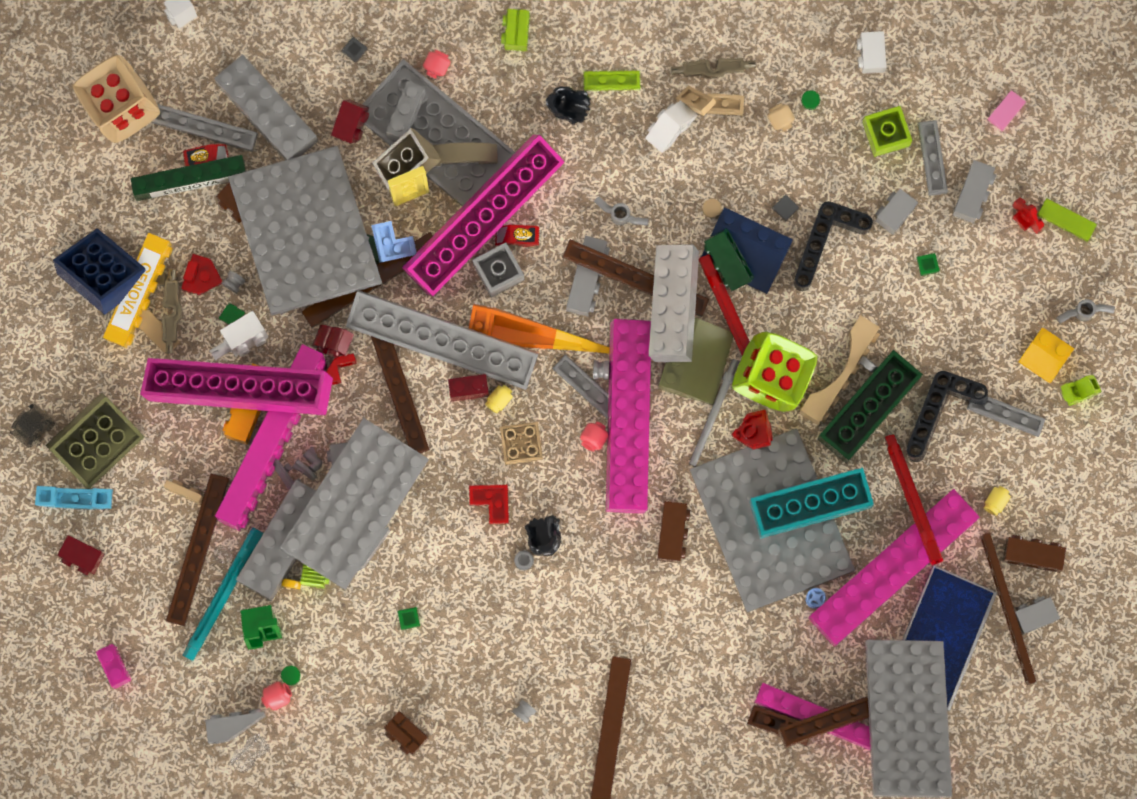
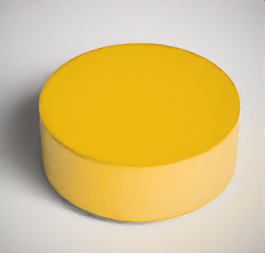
(293, 584)

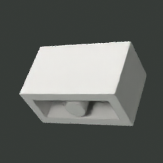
(179, 12)
(872, 52)

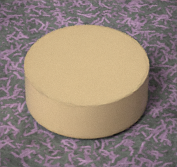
(711, 208)

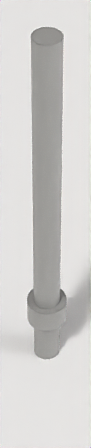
(727, 380)

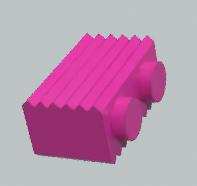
(113, 666)

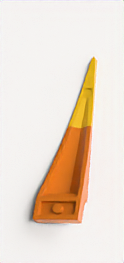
(527, 332)

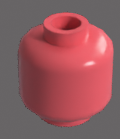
(436, 64)
(594, 436)
(276, 695)

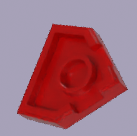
(1027, 216)
(200, 275)
(755, 430)

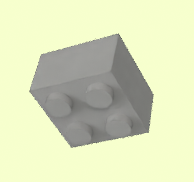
(498, 270)

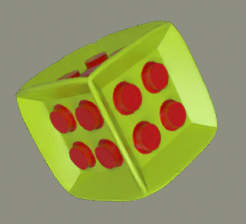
(774, 371)

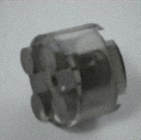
(32, 426)

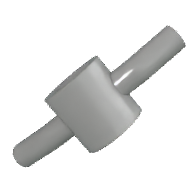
(623, 207)
(1082, 317)

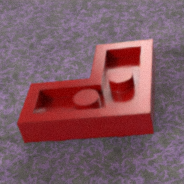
(496, 497)

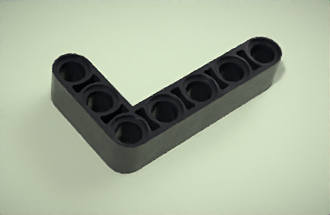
(820, 238)
(937, 408)

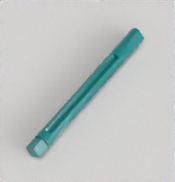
(222, 595)

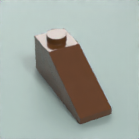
(770, 721)

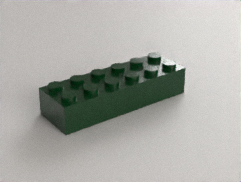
(870, 406)

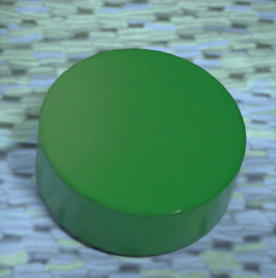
(810, 100)
(290, 675)

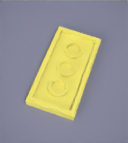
(408, 186)

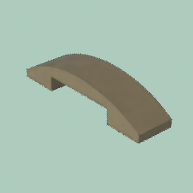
(467, 153)

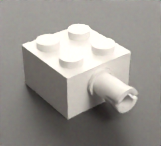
(241, 336)

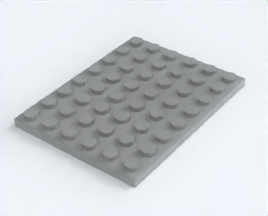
(304, 230)
(777, 564)

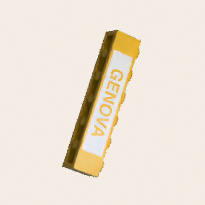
(128, 312)

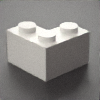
(669, 125)

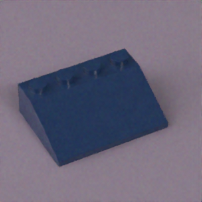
(759, 245)
(99, 270)

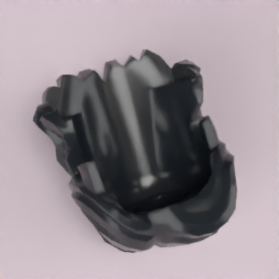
(569, 104)
(544, 535)

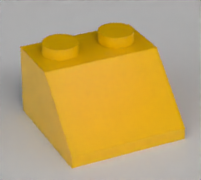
(1046, 355)

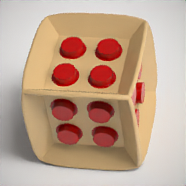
(116, 99)

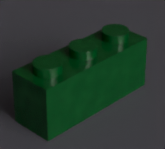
(728, 260)

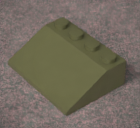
(702, 376)
(95, 441)

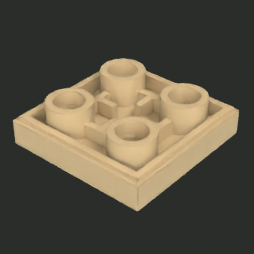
(521, 443)

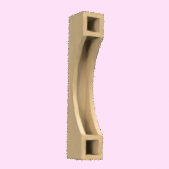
(818, 403)

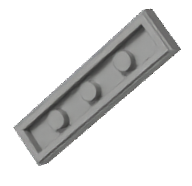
(932, 158)
(583, 384)
(1008, 415)

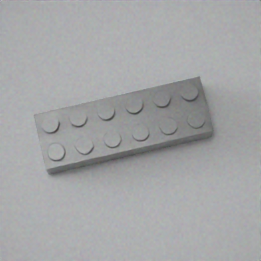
(265, 109)
(674, 303)
(269, 563)

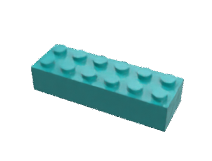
(811, 503)

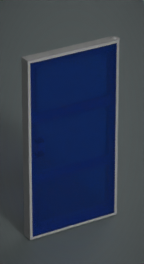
(954, 613)

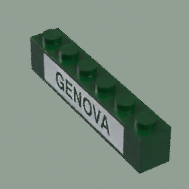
(186, 178)

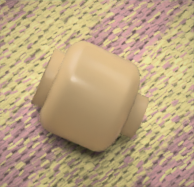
(781, 117)

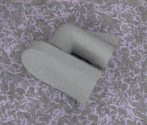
(311, 456)

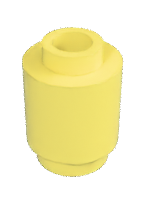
(499, 398)
(997, 500)

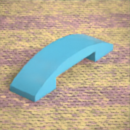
(73, 498)

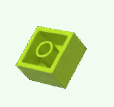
(887, 131)

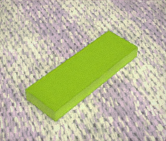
(611, 80)
(1067, 219)

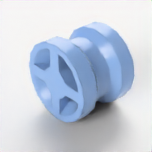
(818, 596)

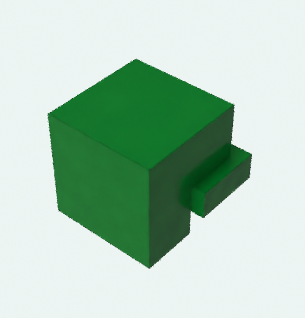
(259, 626)

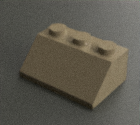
(406, 155)

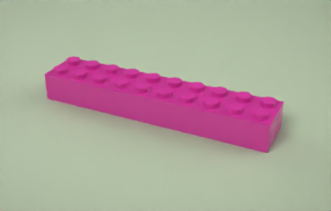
(483, 214)
(237, 386)
(628, 417)
(262, 453)
(891, 570)

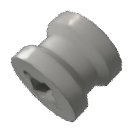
(233, 281)
(601, 370)
(524, 711)

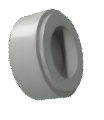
(868, 364)
(524, 560)

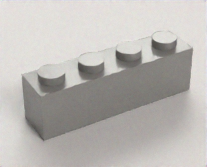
(586, 282)

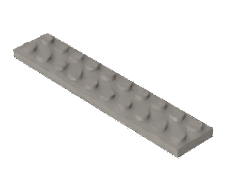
(442, 339)

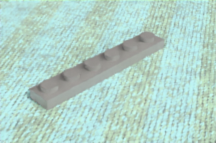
(206, 128)

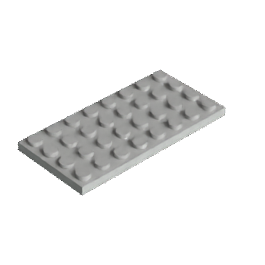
(439, 122)
(354, 503)
(908, 719)

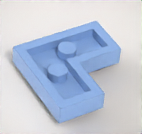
(389, 247)

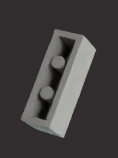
(405, 111)
(974, 191)

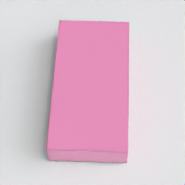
(1006, 110)

